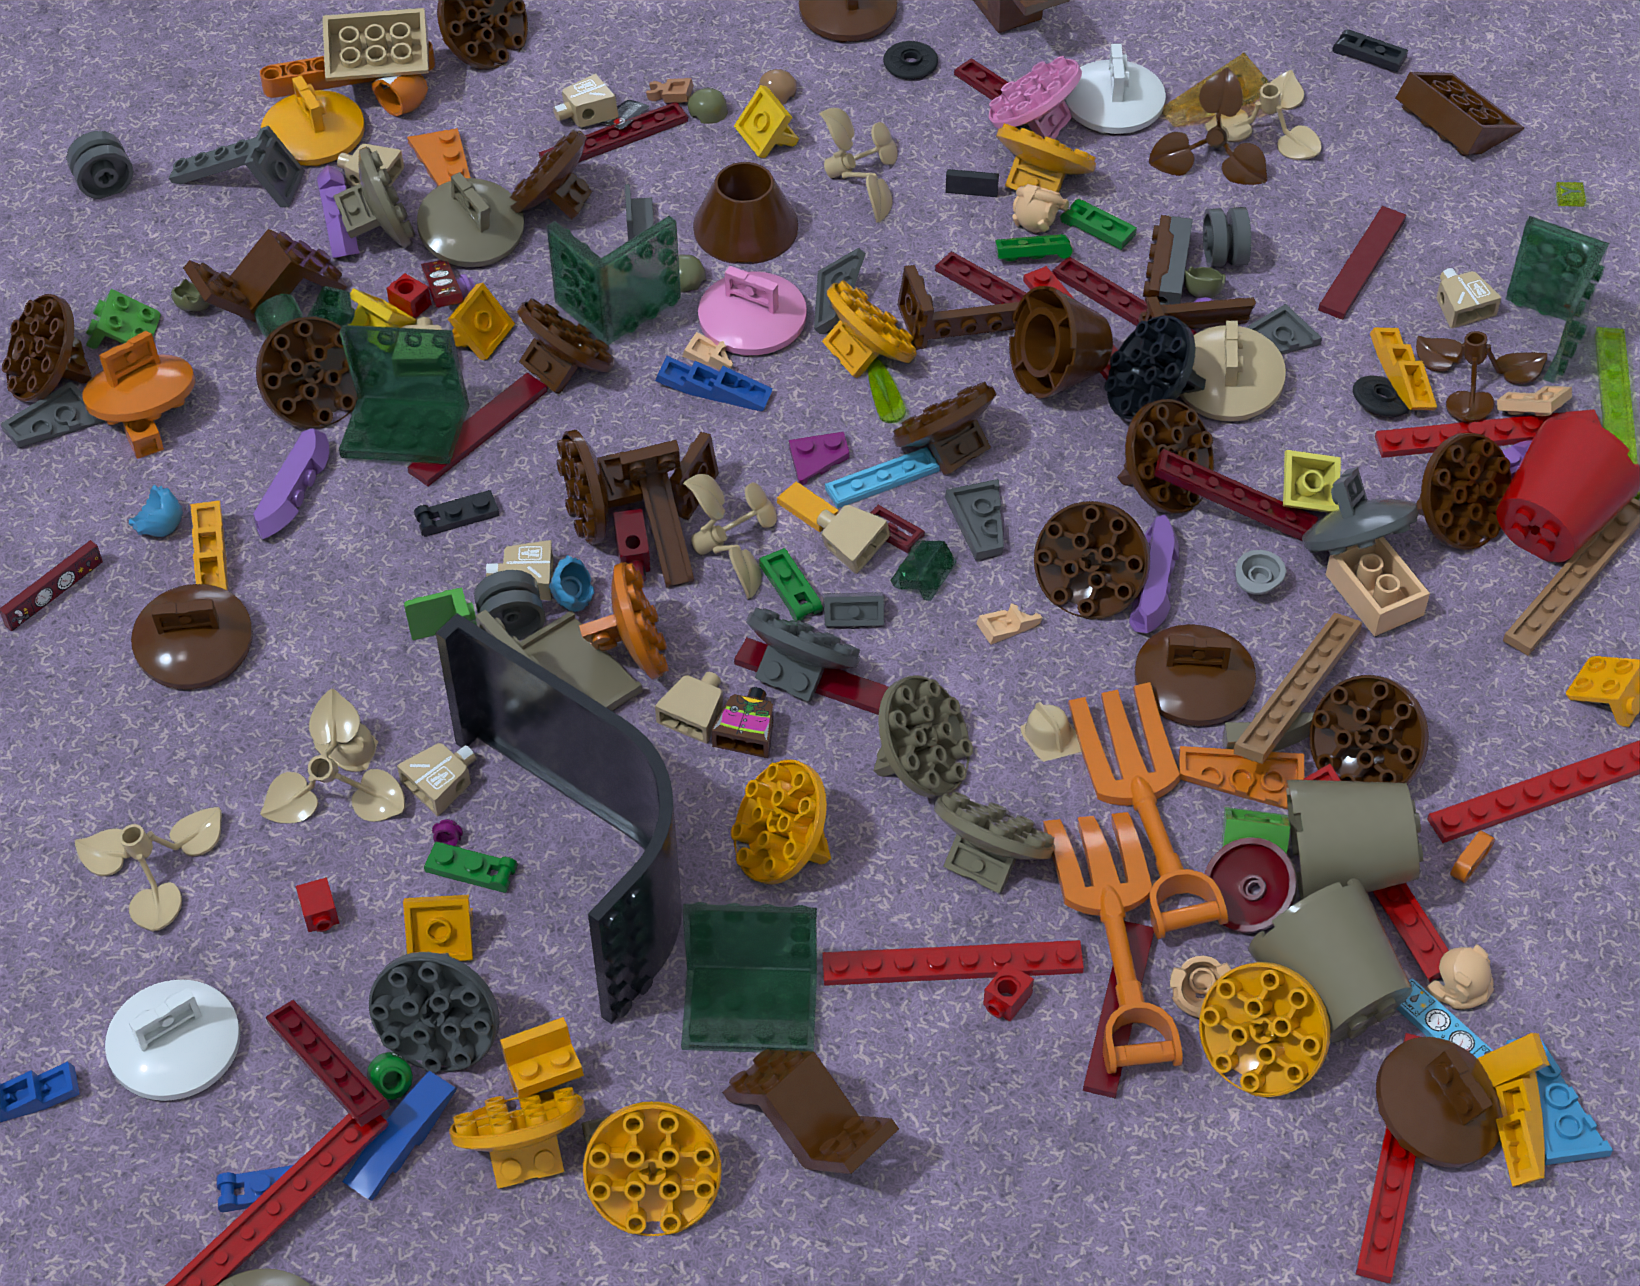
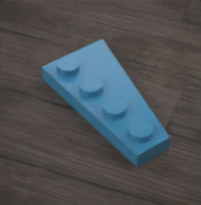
(1567, 1129)

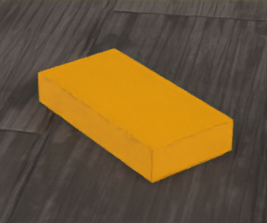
(804, 504)
(1515, 1060)

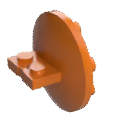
(137, 382)
(631, 622)

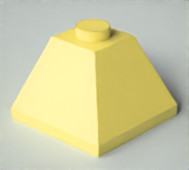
(1310, 481)

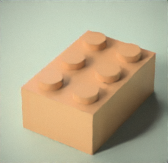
(1378, 586)

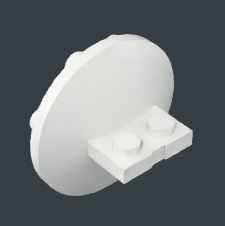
(1116, 95)
(172, 1040)

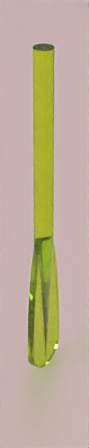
(885, 393)

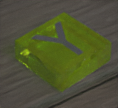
(1570, 194)

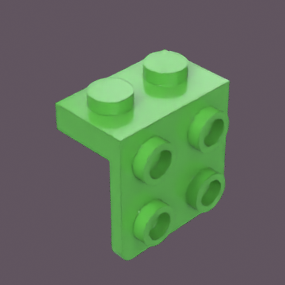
(120, 319)
(431, 612)

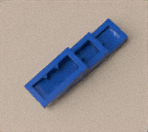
(711, 384)
(35, 1092)
(407, 1127)

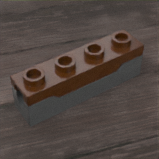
(1169, 259)

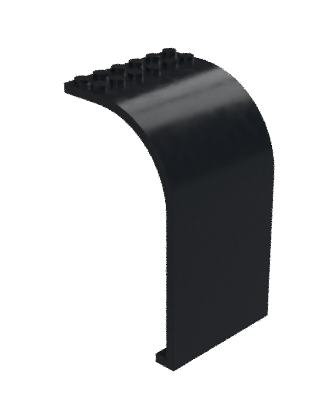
(596, 763)

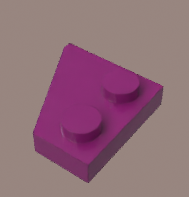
(817, 454)

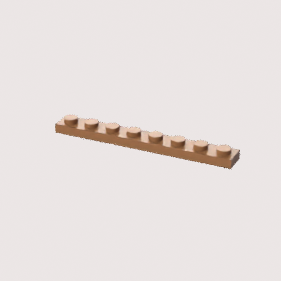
(1572, 580)
(1297, 688)

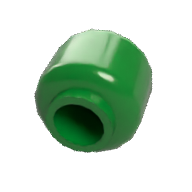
(390, 1075)

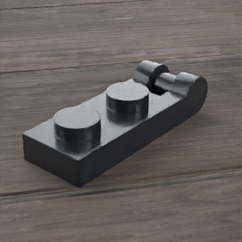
(1370, 50)
(456, 513)

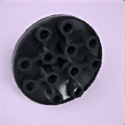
(1152, 366)

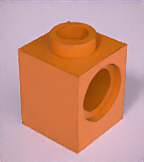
(143, 437)

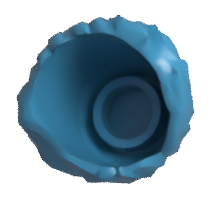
(159, 515)
(571, 584)

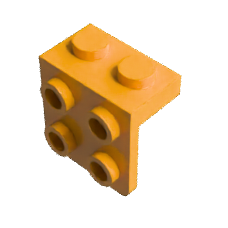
(1610, 682)

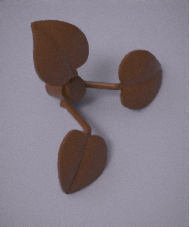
(1222, 96)
(1474, 406)

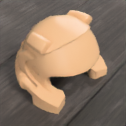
(1037, 207)
(1195, 977)
(1465, 978)

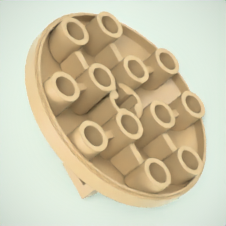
(1240, 372)

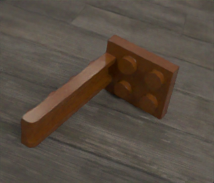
(1203, 313)
(925, 324)
(698, 460)
(651, 468)

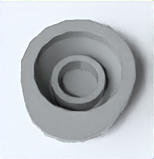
(1259, 571)

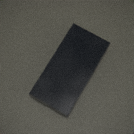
(972, 183)

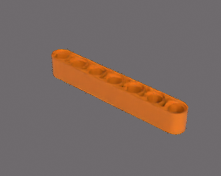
(277, 78)

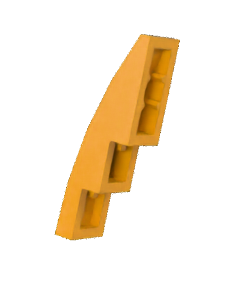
(1402, 369)
(209, 544)
(1522, 1129)

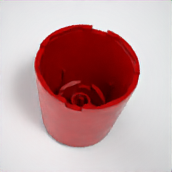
(1567, 488)

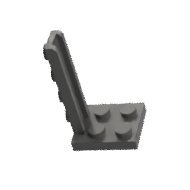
(264, 157)

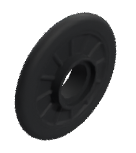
(924, 65)
(1366, 393)

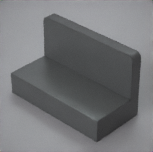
(638, 214)
(854, 609)

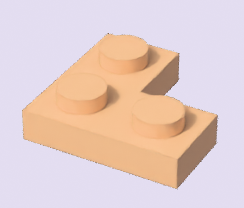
(1541, 402)

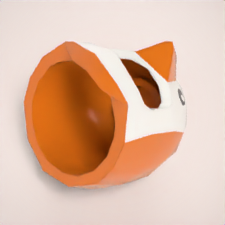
(402, 93)

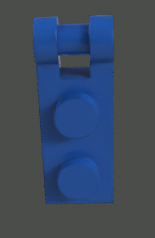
(254, 1185)

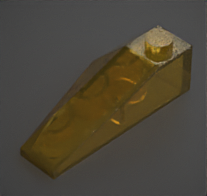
(1187, 107)

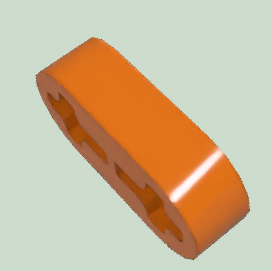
(1472, 856)

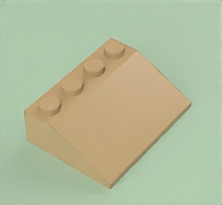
(375, 44)

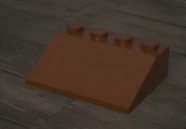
(1456, 111)

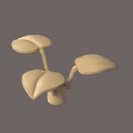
(1279, 94)
(843, 163)
(713, 537)
(290, 796)
(106, 852)

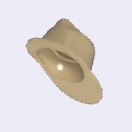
(1050, 733)
(354, 755)

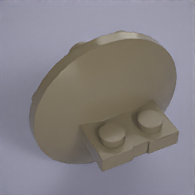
(374, 202)
(469, 222)
(922, 737)
(985, 843)

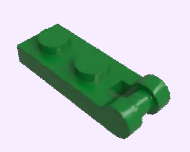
(1099, 223)
(1033, 247)
(790, 584)
(470, 866)

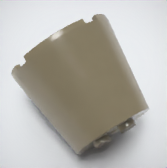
(1353, 833)
(1342, 953)

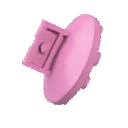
(1038, 98)
(752, 312)

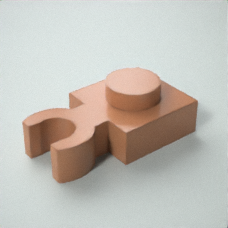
(673, 90)

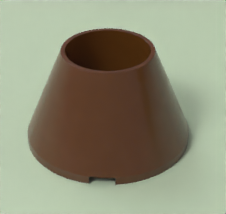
(745, 216)
(1057, 342)

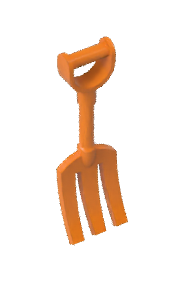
(1142, 791)
(1110, 901)

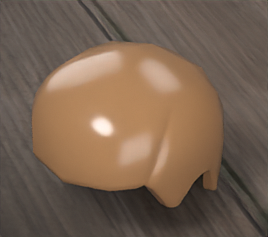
(780, 83)

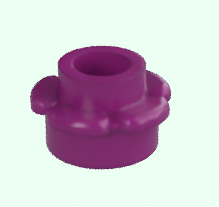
(447, 832)

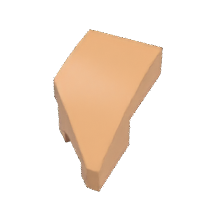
(706, 352)
(1005, 624)

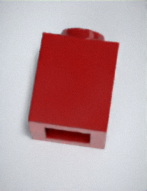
(409, 295)
(317, 905)
(1009, 981)

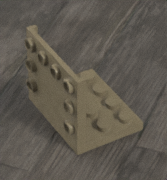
(570, 657)

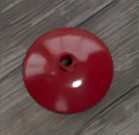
(1247, 864)

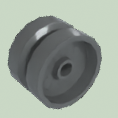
(99, 164)
(1227, 237)
(514, 600)

